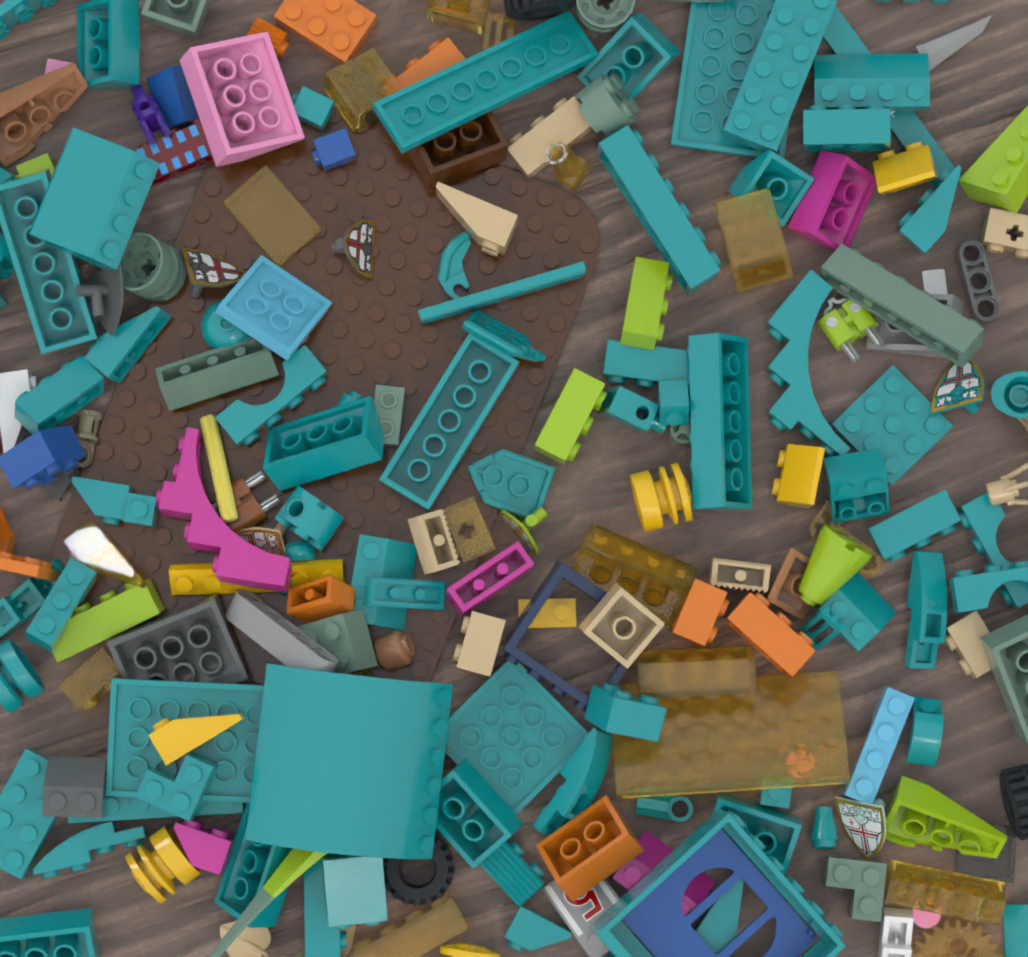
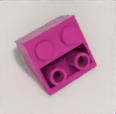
(204, 847)

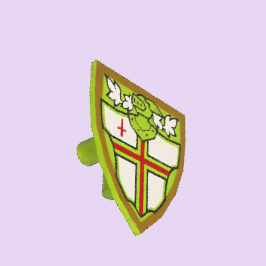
(522, 529)

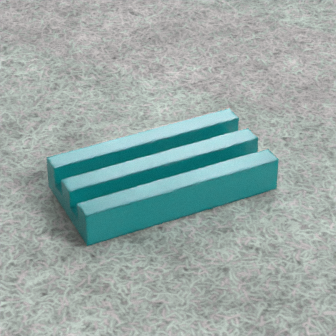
(829, 621)

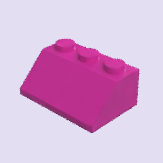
(833, 201)
(653, 854)

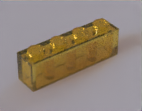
(418, 934)

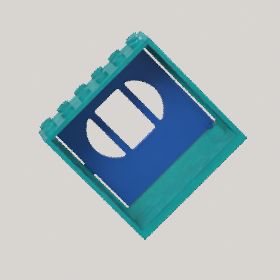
(655, 903)

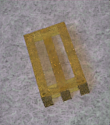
(500, 18)

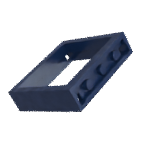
(535, 669)

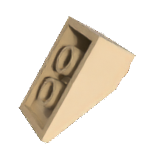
(484, 222)

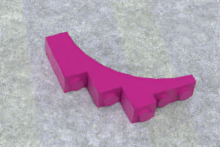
(238, 560)

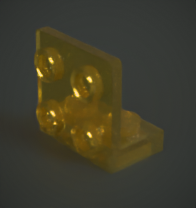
(358, 85)
(90, 681)

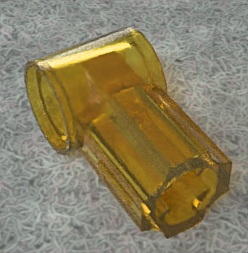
(569, 167)

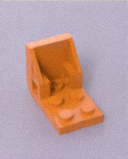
(19, 564)

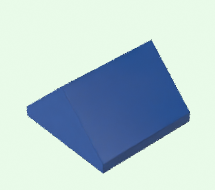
(173, 97)

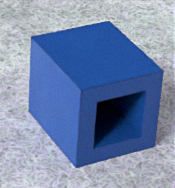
(333, 150)

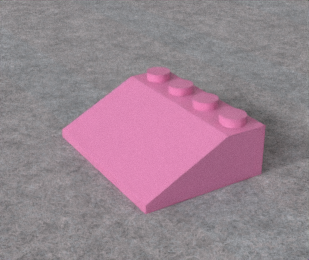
(241, 97)

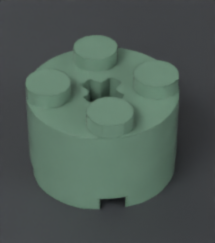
(607, 105)

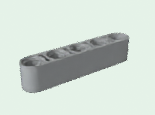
(277, 634)

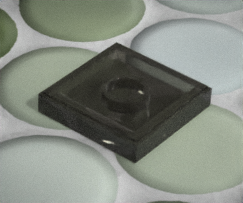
(996, 869)

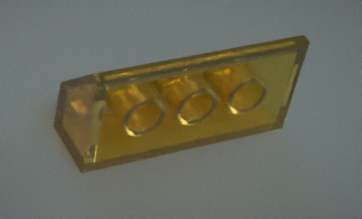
(645, 573)
(696, 672)

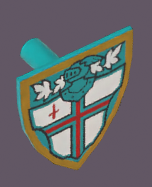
(959, 388)

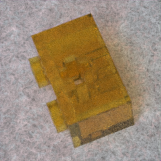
(481, 541)

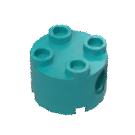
(309, 518)

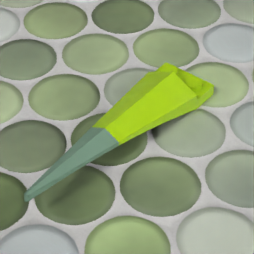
(289, 870)

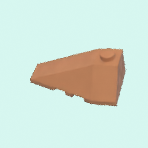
(32, 108)

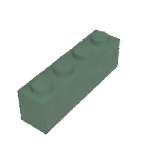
(215, 372)

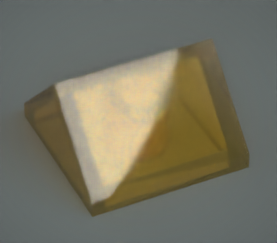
(460, 14)

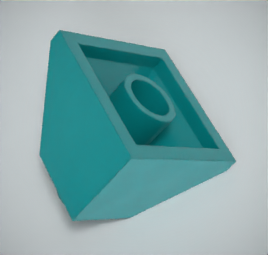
(783, 179)

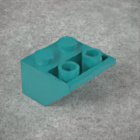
(856, 485)

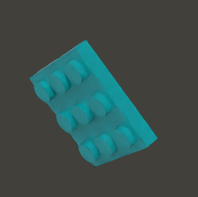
(894, 419)

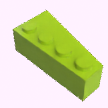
(1002, 170)

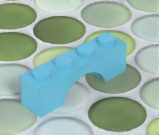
(879, 745)

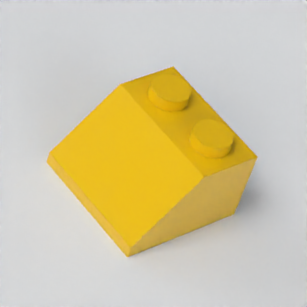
(798, 475)

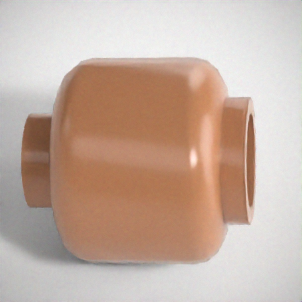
(393, 650)

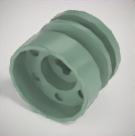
(601, 20)
(152, 268)

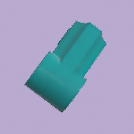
(662, 807)

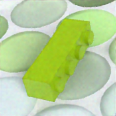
(108, 618)

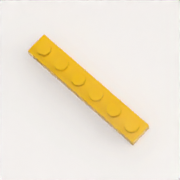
(200, 579)

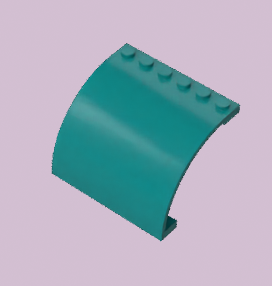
(348, 763)

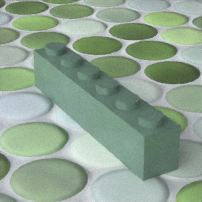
(903, 305)

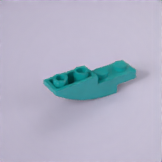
(929, 609)
(583, 778)
(78, 849)

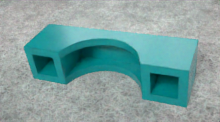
(245, 420)
(983, 524)
(974, 591)

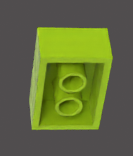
(571, 417)

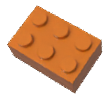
(328, 26)
(770, 634)
(589, 848)

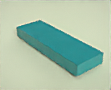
(404, 593)

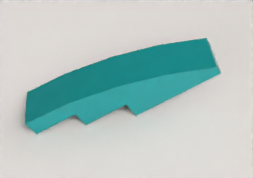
(24, 602)

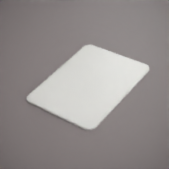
(935, 281)

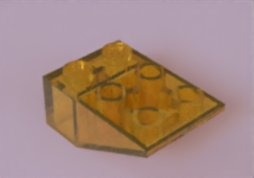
(753, 240)

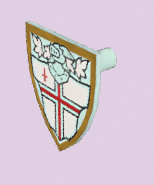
(863, 824)

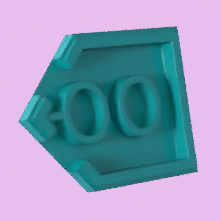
(501, 336)
(512, 482)

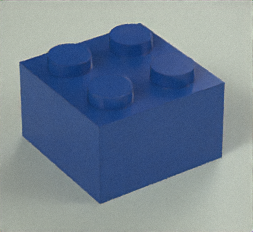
(42, 457)

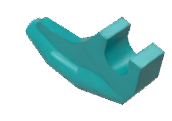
(451, 267)

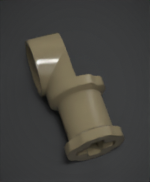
(87, 434)

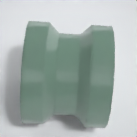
(675, 432)

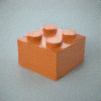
(699, 613)

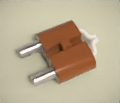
(247, 506)

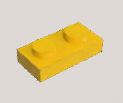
(553, 614)

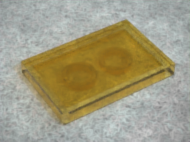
(272, 216)

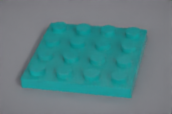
(514, 735)

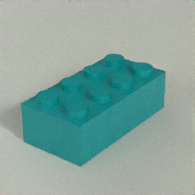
(21, 819)

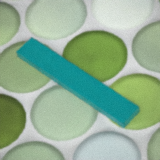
(502, 293)

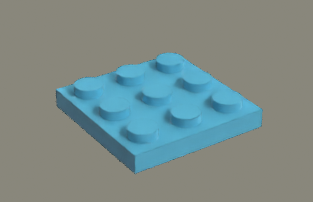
(273, 307)

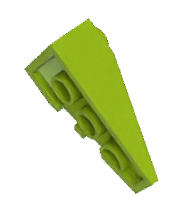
(929, 818)

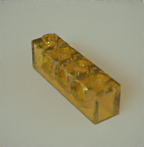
(945, 892)

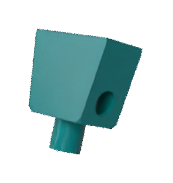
(622, 405)

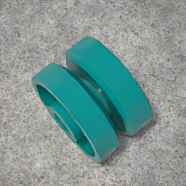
(17, 675)

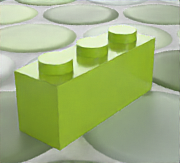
(646, 303)

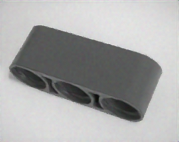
(977, 268)

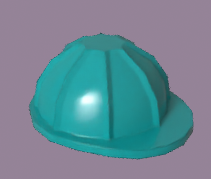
(1010, 394)

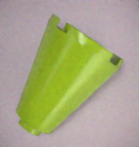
(831, 565)

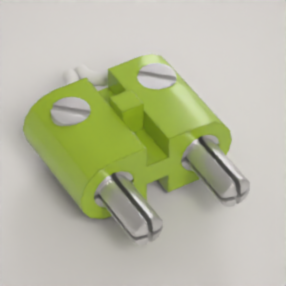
(847, 325)

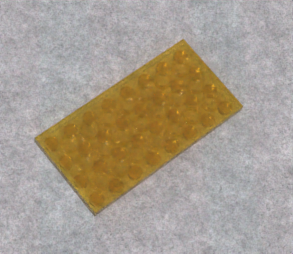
(770, 740)

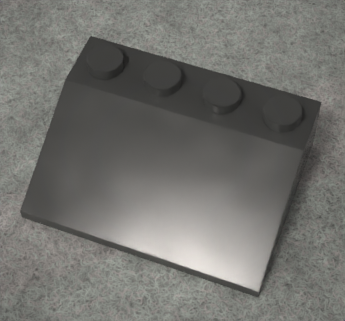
(181, 646)

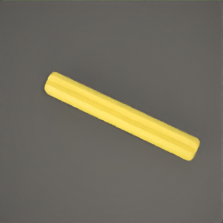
(218, 468)

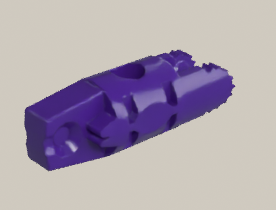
(148, 114)

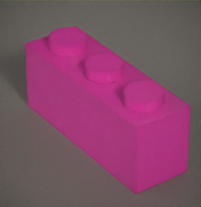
(489, 579)

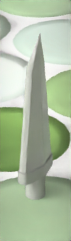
(947, 44)

